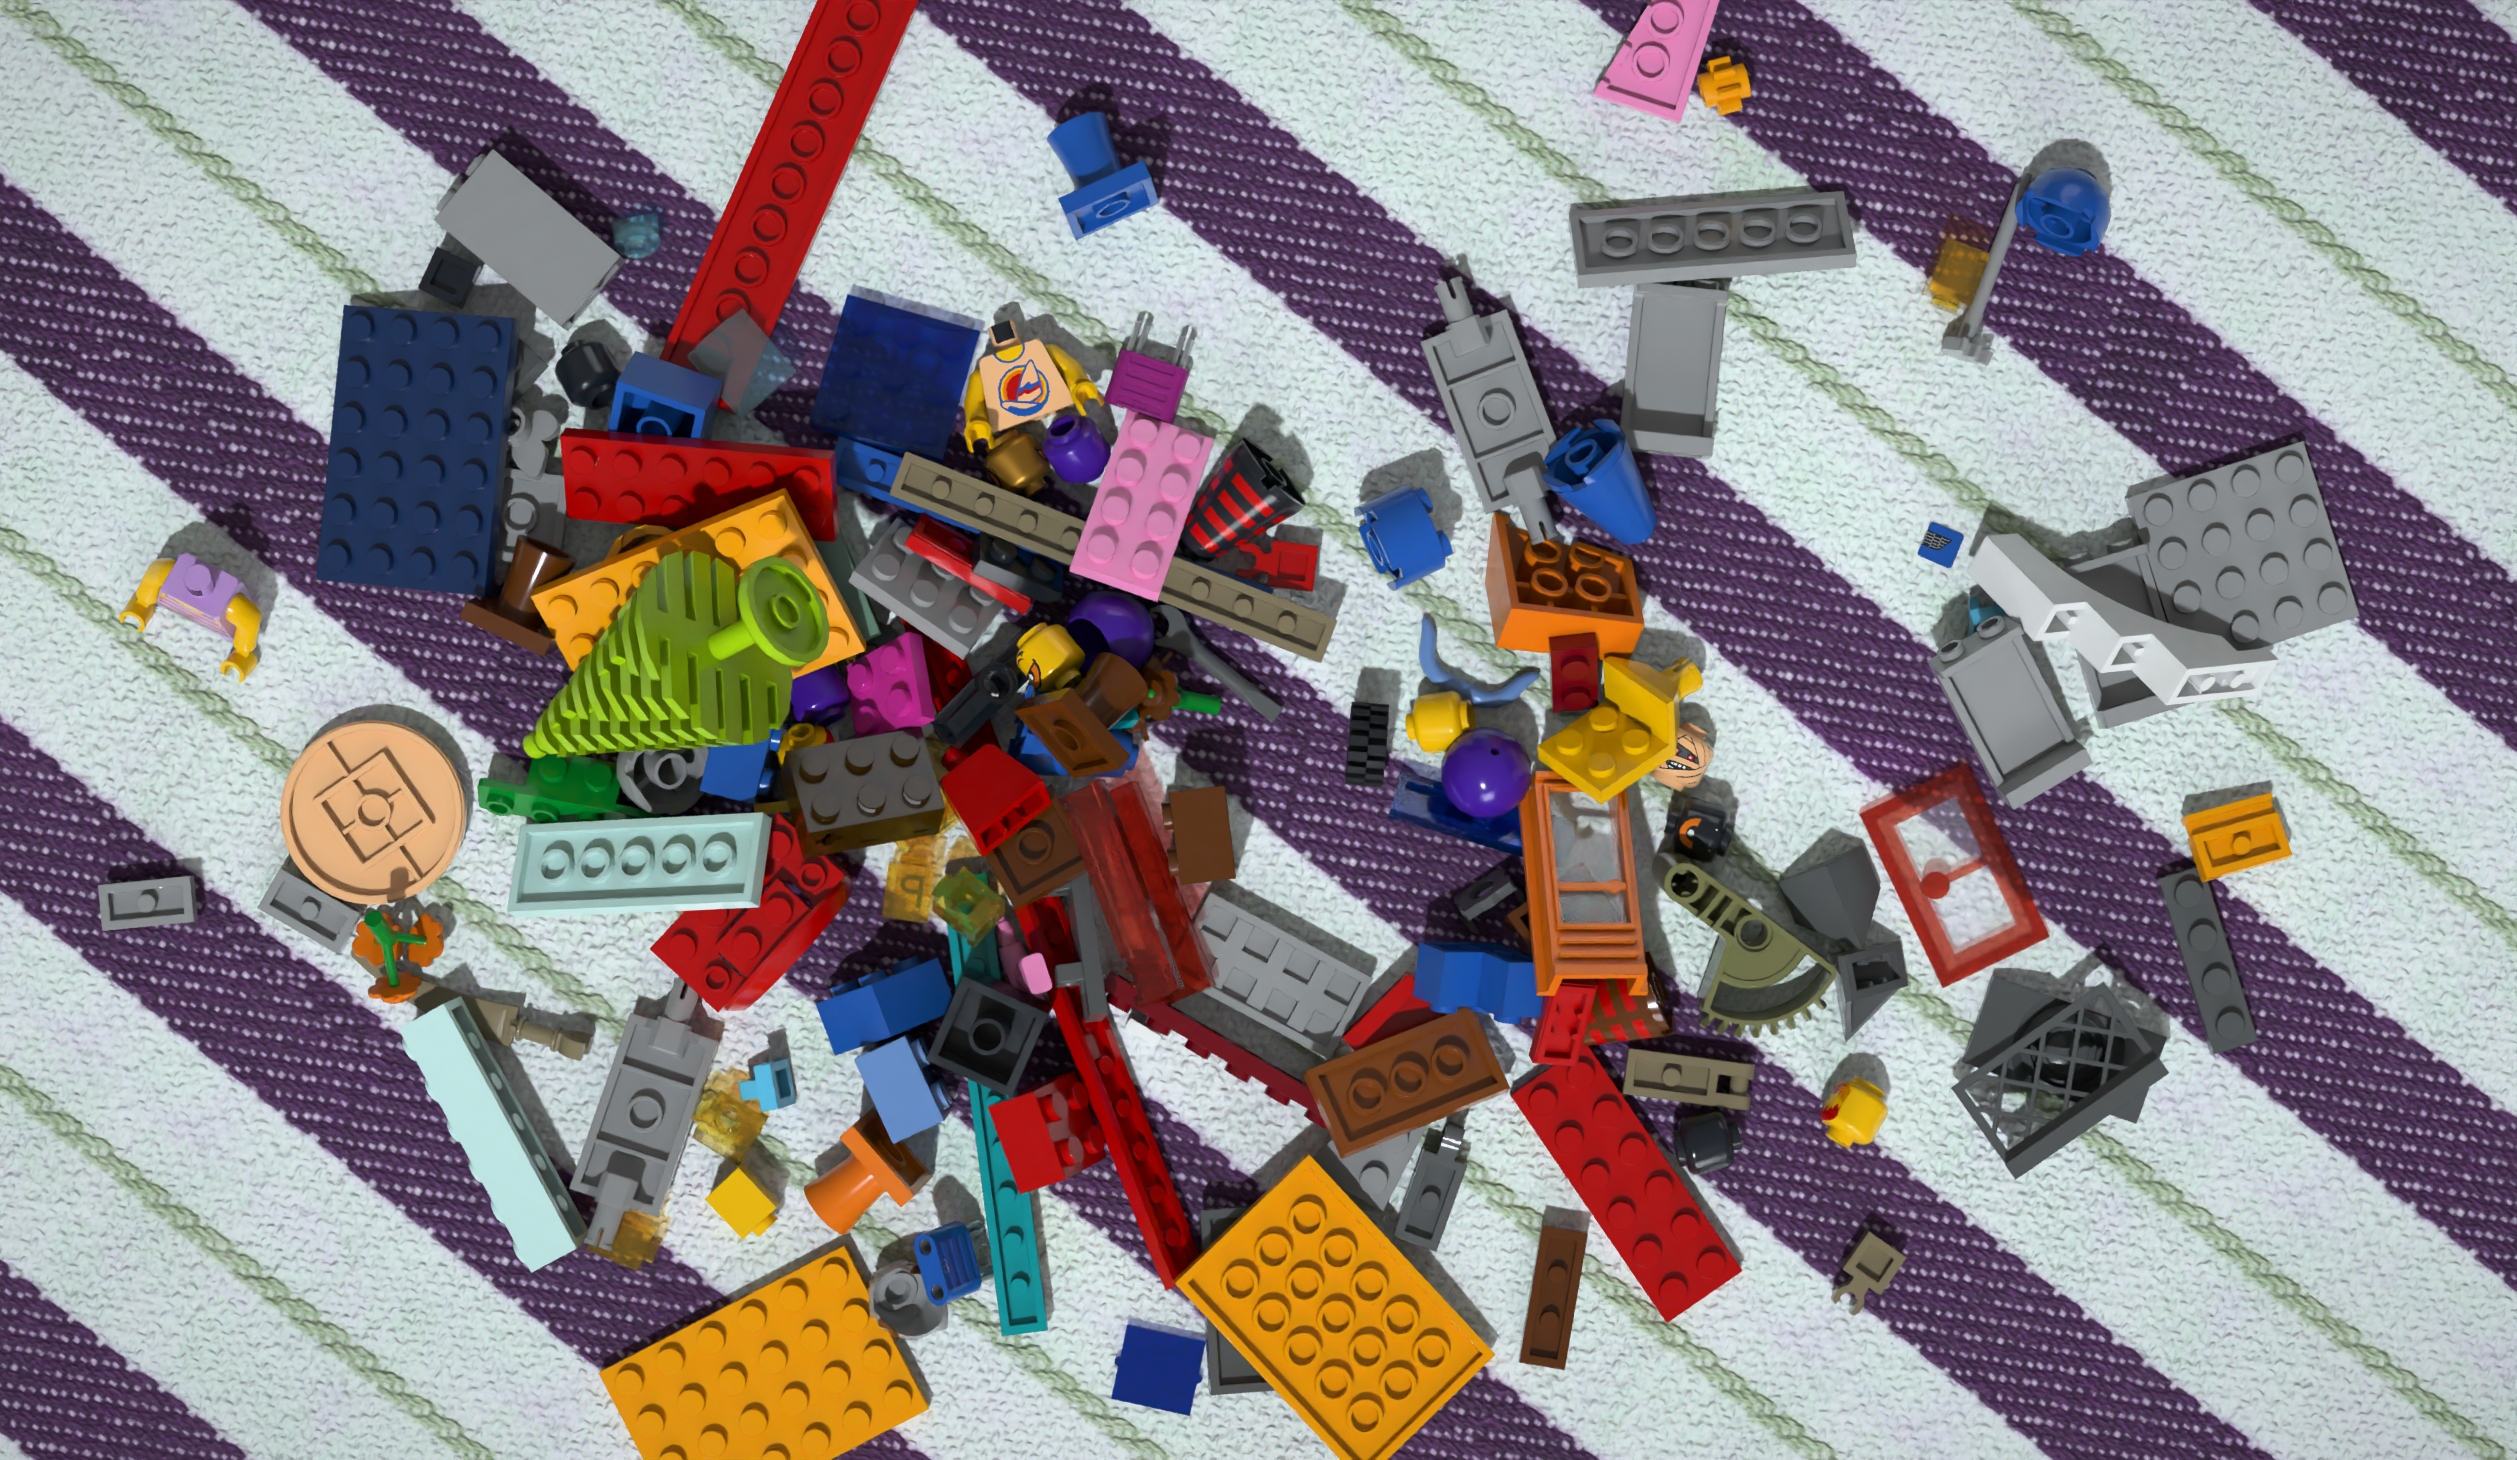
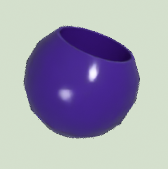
(1112, 624)
(1486, 772)

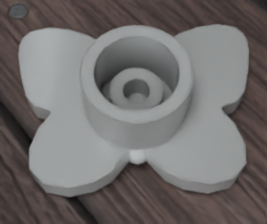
(528, 436)

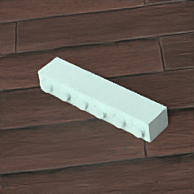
(494, 1134)

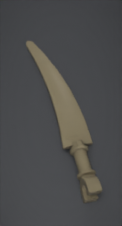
(495, 1020)

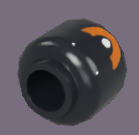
(1700, 830)

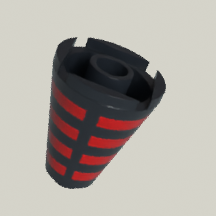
(1239, 503)

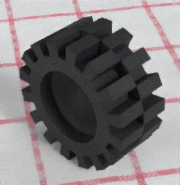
(1367, 744)

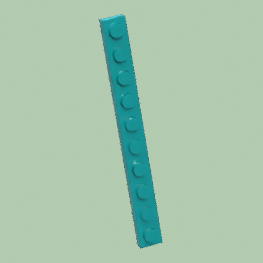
(1007, 1212)

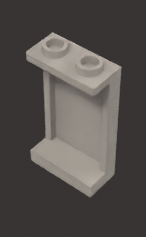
(528, 239)
(1673, 368)
(2126, 579)
(2008, 711)

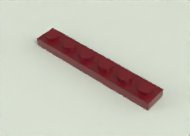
(1205, 1040)

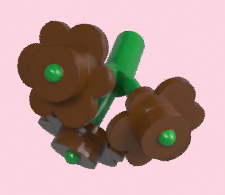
(1167, 696)

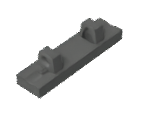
(1087, 969)

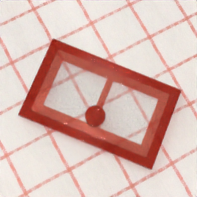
(1954, 875)

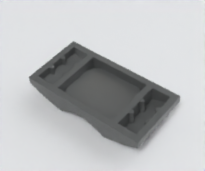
(2015, 1011)

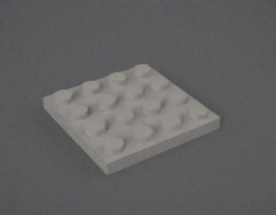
(2245, 551)

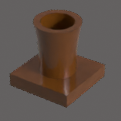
(514, 612)
(1078, 722)

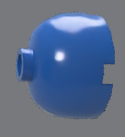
(2066, 209)

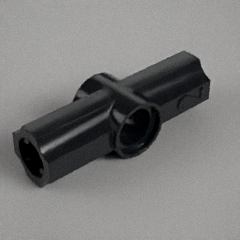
(973, 704)

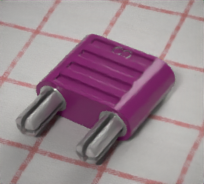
(1147, 383)

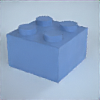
(904, 1086)

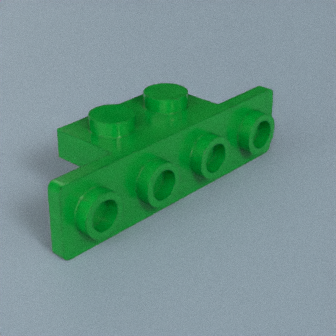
(561, 792)

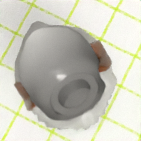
(901, 1302)

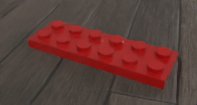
(691, 479)
(1626, 1184)

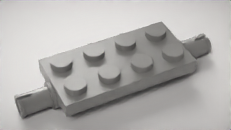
(1493, 408)
(644, 1115)

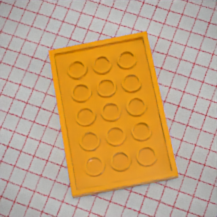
(589, 600)
(1333, 1316)
(770, 1375)

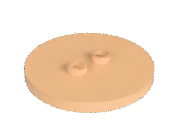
(373, 812)

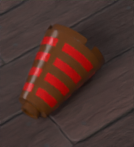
(1628, 1018)

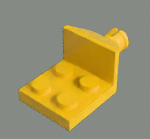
(1627, 731)

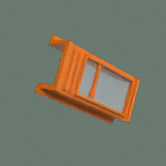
(1580, 886)

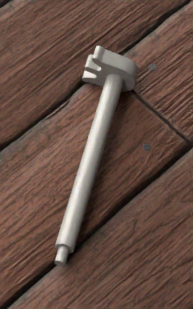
(1962, 346)

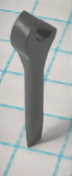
(1184, 641)

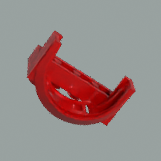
(761, 939)

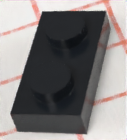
(1017, 569)

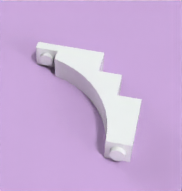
(2169, 659)

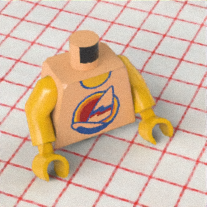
(1022, 385)

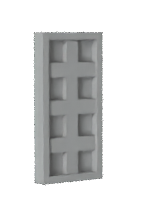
(1278, 976)

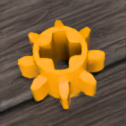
(1724, 85)

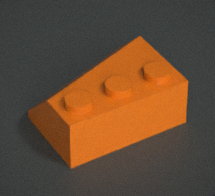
(1559, 593)

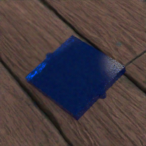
(1158, 1369)

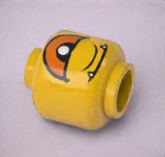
(1050, 657)

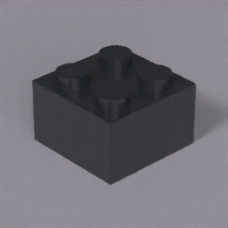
(989, 1032)

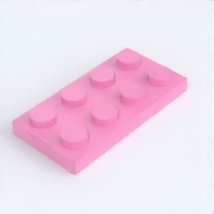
(1141, 505)

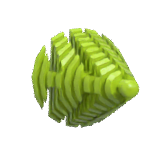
(690, 661)

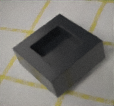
(449, 277)

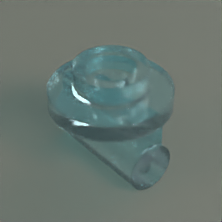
(637, 235)

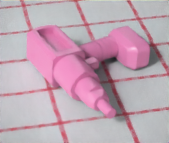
(1021, 970)

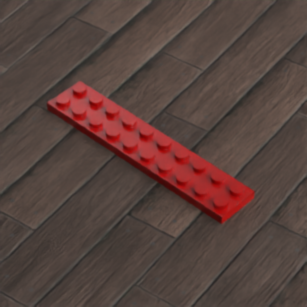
(792, 170)

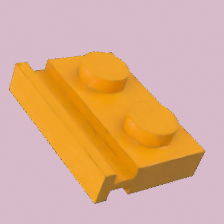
(2236, 837)

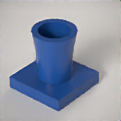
(1103, 188)

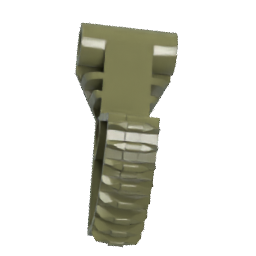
(1736, 960)

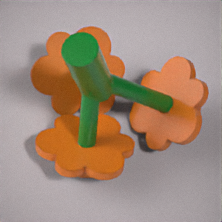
(381, 942)

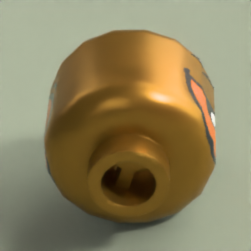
(1017, 464)

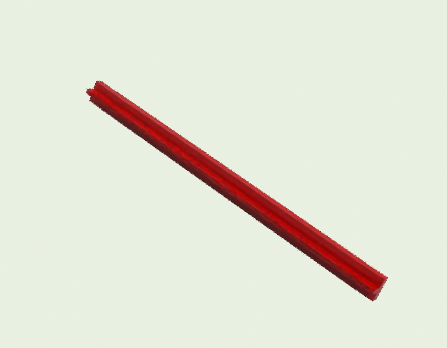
(1090, 1043)

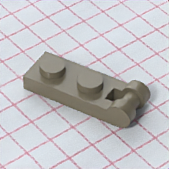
(1686, 1078)

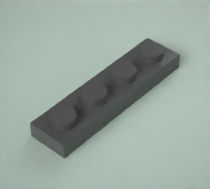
(2206, 960)

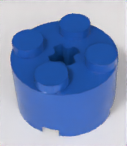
(1403, 536)

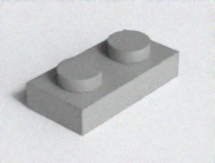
(148, 903)
(310, 910)

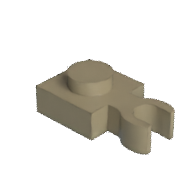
(1870, 1266)

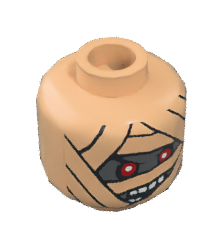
(1690, 761)

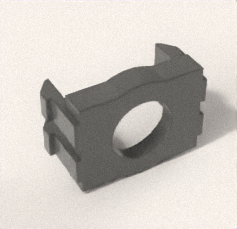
(1501, 887)

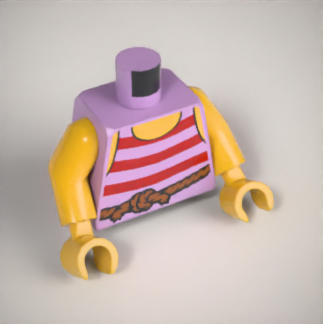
(205, 598)

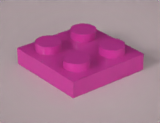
(890, 688)

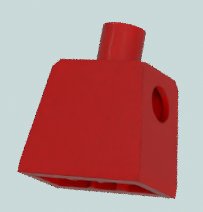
(991, 794)

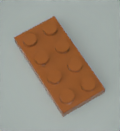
(1406, 1081)

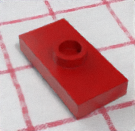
(1563, 1023)

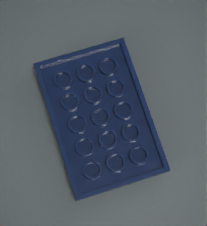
(418, 450)

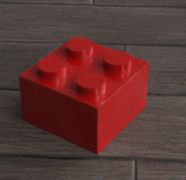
(1048, 1132)

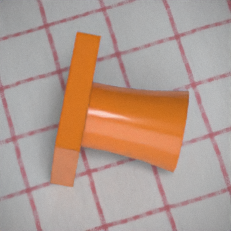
(870, 1171)

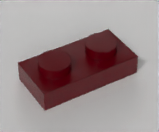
(1573, 672)

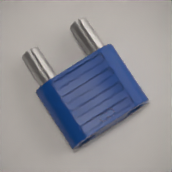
(949, 1262)

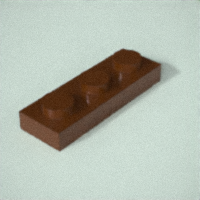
(1552, 1297)

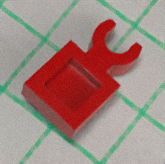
(1288, 565)

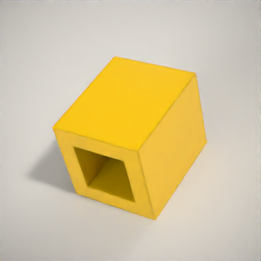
(744, 1203)

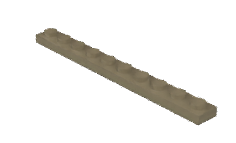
(1058, 536)

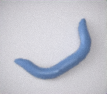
(1449, 682)

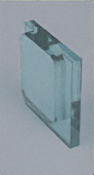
(744, 362)

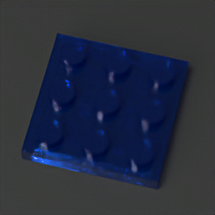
(894, 379)

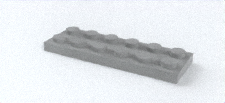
(1711, 239)

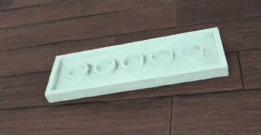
(640, 865)

